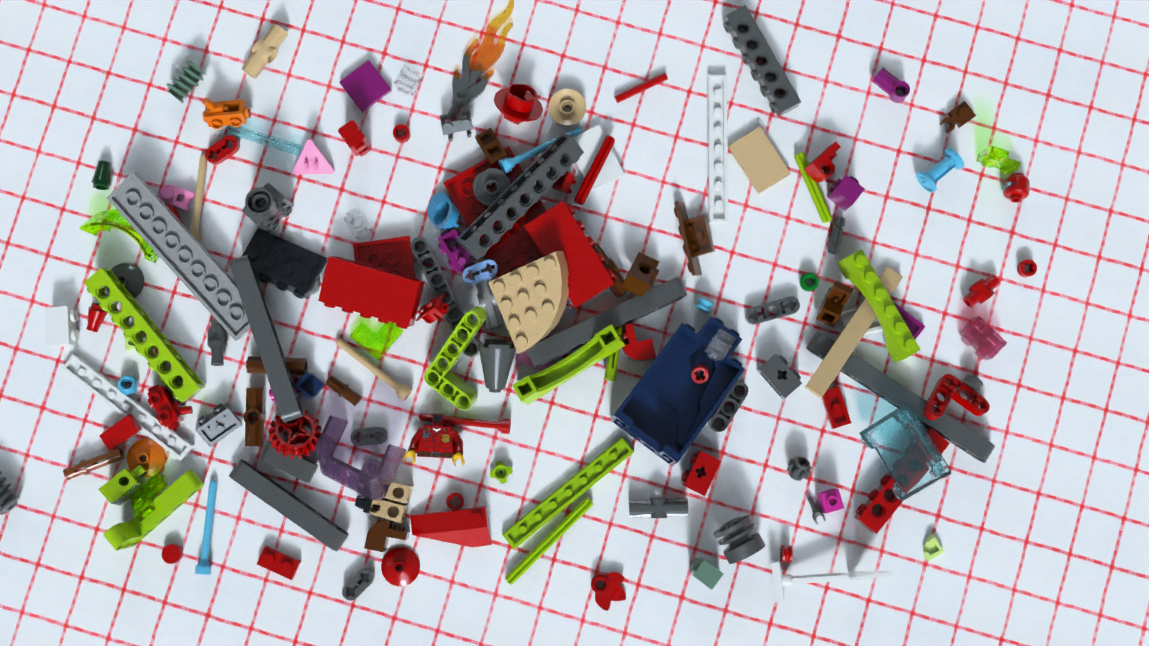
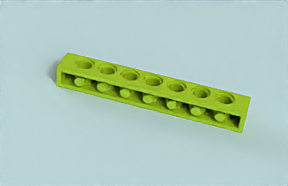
(154, 337)

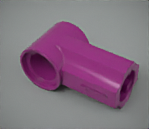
(889, 84)

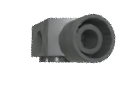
(266, 207)

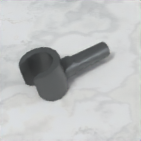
(816, 512)

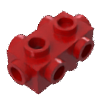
(168, 410)

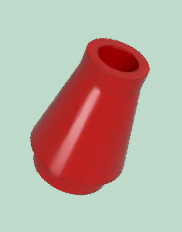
(95, 317)

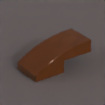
(490, 145)

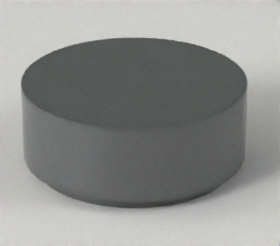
(973, 382)

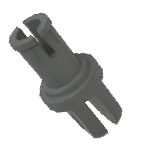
(217, 342)

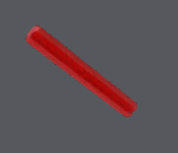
(594, 170)

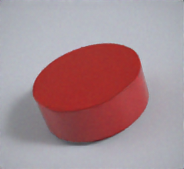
(172, 553)

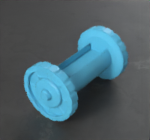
(951, 160)

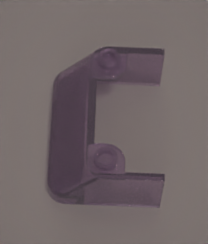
(374, 477)

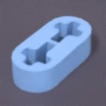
(478, 268)

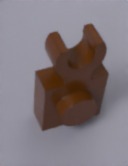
(959, 116)

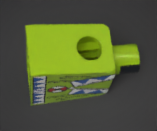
(117, 489)

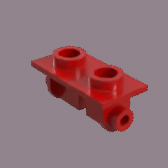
(433, 310)

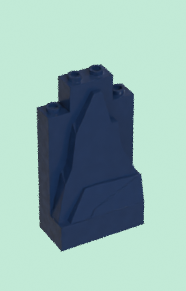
(666, 404)

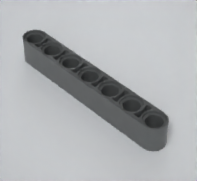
(442, 288)
(289, 505)

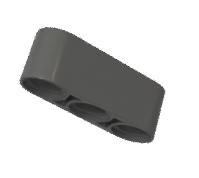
(725, 416)
(300, 468)

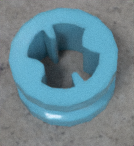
(704, 305)

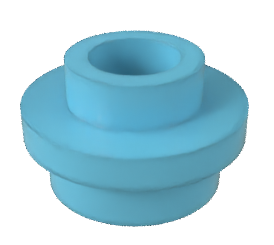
(127, 379)

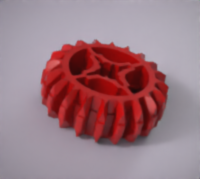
(308, 441)

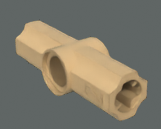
(264, 51)

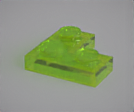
(998, 159)
(376, 343)
(142, 498)

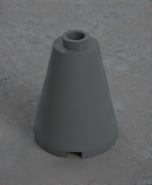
(496, 362)

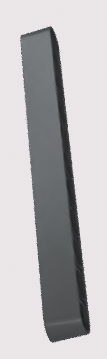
(902, 397)

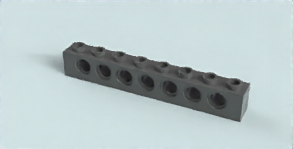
(510, 198)

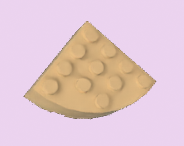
(533, 299)

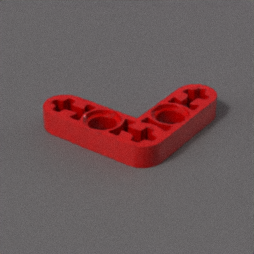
(949, 393)

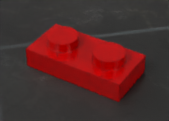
(835, 408)
(278, 562)

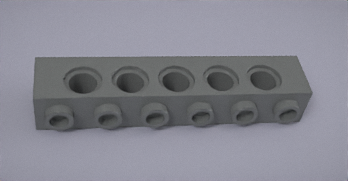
(742, 18)

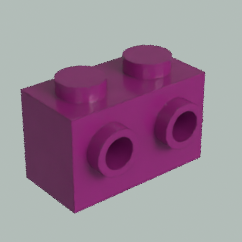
(845, 192)

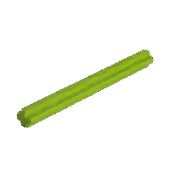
(548, 541)

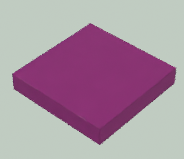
(365, 86)

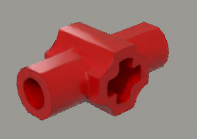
(981, 291)

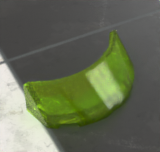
(112, 218)

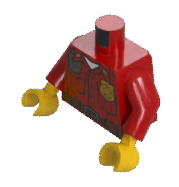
(436, 441)

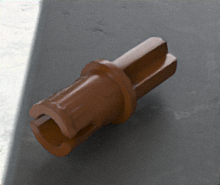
(343, 390)

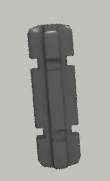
(836, 235)

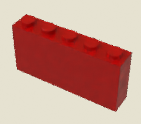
(562, 232)
(371, 291)

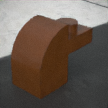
(833, 303)
(379, 534)

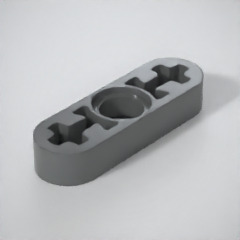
(787, 311)

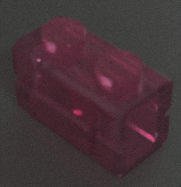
(982, 338)

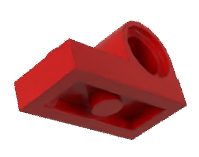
(823, 162)

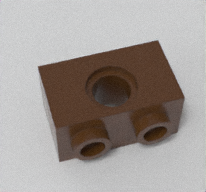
(640, 274)

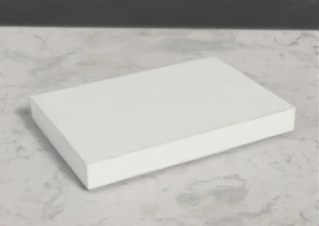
(590, 143)

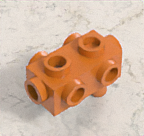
(225, 113)

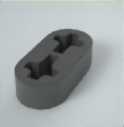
(368, 431)
(355, 581)

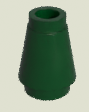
(102, 176)

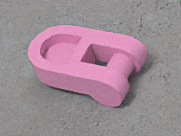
(171, 195)

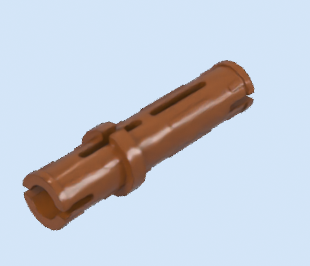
(73, 472)

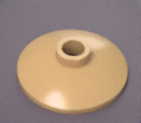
(568, 98)

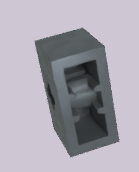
(782, 387)

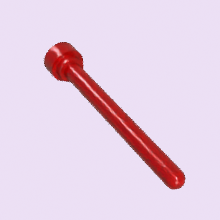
(502, 425)

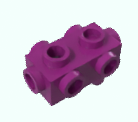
(458, 256)

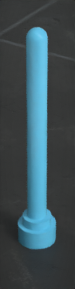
(507, 164)
(203, 565)

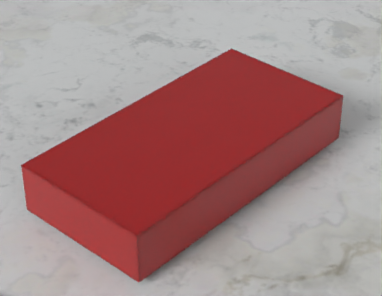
(120, 432)

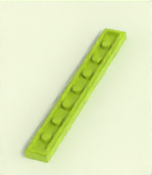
(568, 492)

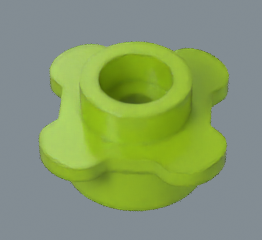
(501, 477)

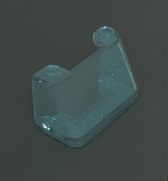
(906, 452)

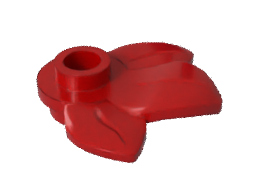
(610, 591)

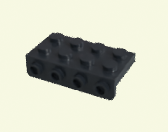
(284, 263)

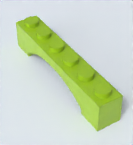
(897, 334)
(598, 348)

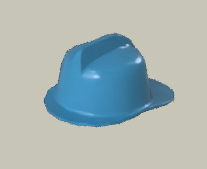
(442, 212)

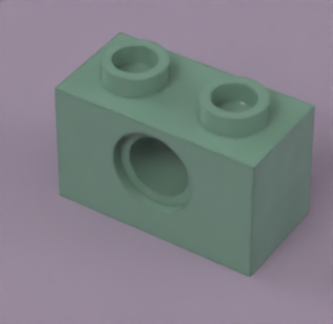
(705, 572)

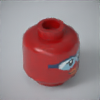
(1016, 187)

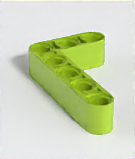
(452, 355)
(131, 533)

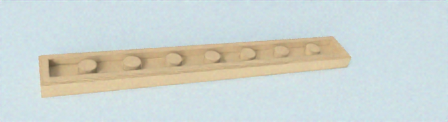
(849, 339)

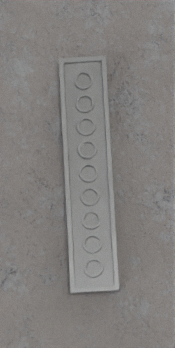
(181, 253)

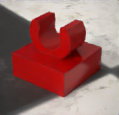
(564, 182)

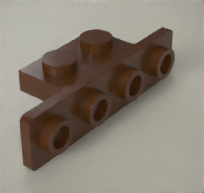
(695, 236)

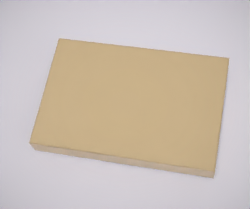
(759, 160)

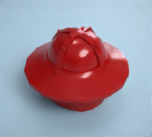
(518, 104)

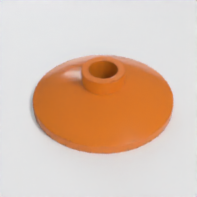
(154, 455)

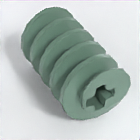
(185, 81)

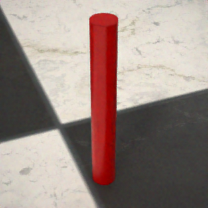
(641, 87)

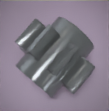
(799, 468)

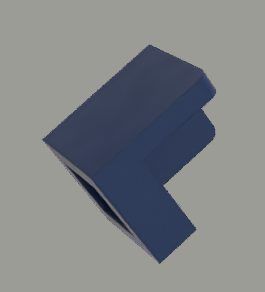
(309, 385)

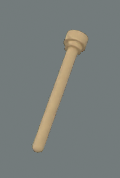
(199, 198)
(402, 391)

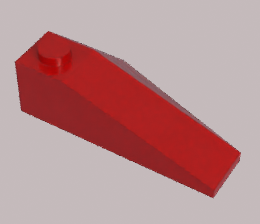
(460, 527)

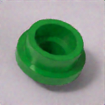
(815, 281)

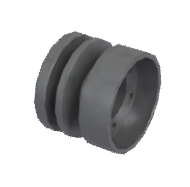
(739, 539)

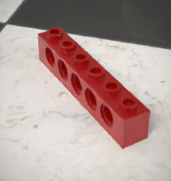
(888, 507)

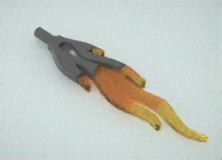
(474, 65)

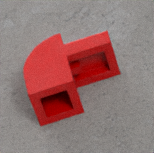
(635, 350)

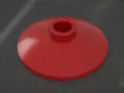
(407, 559)

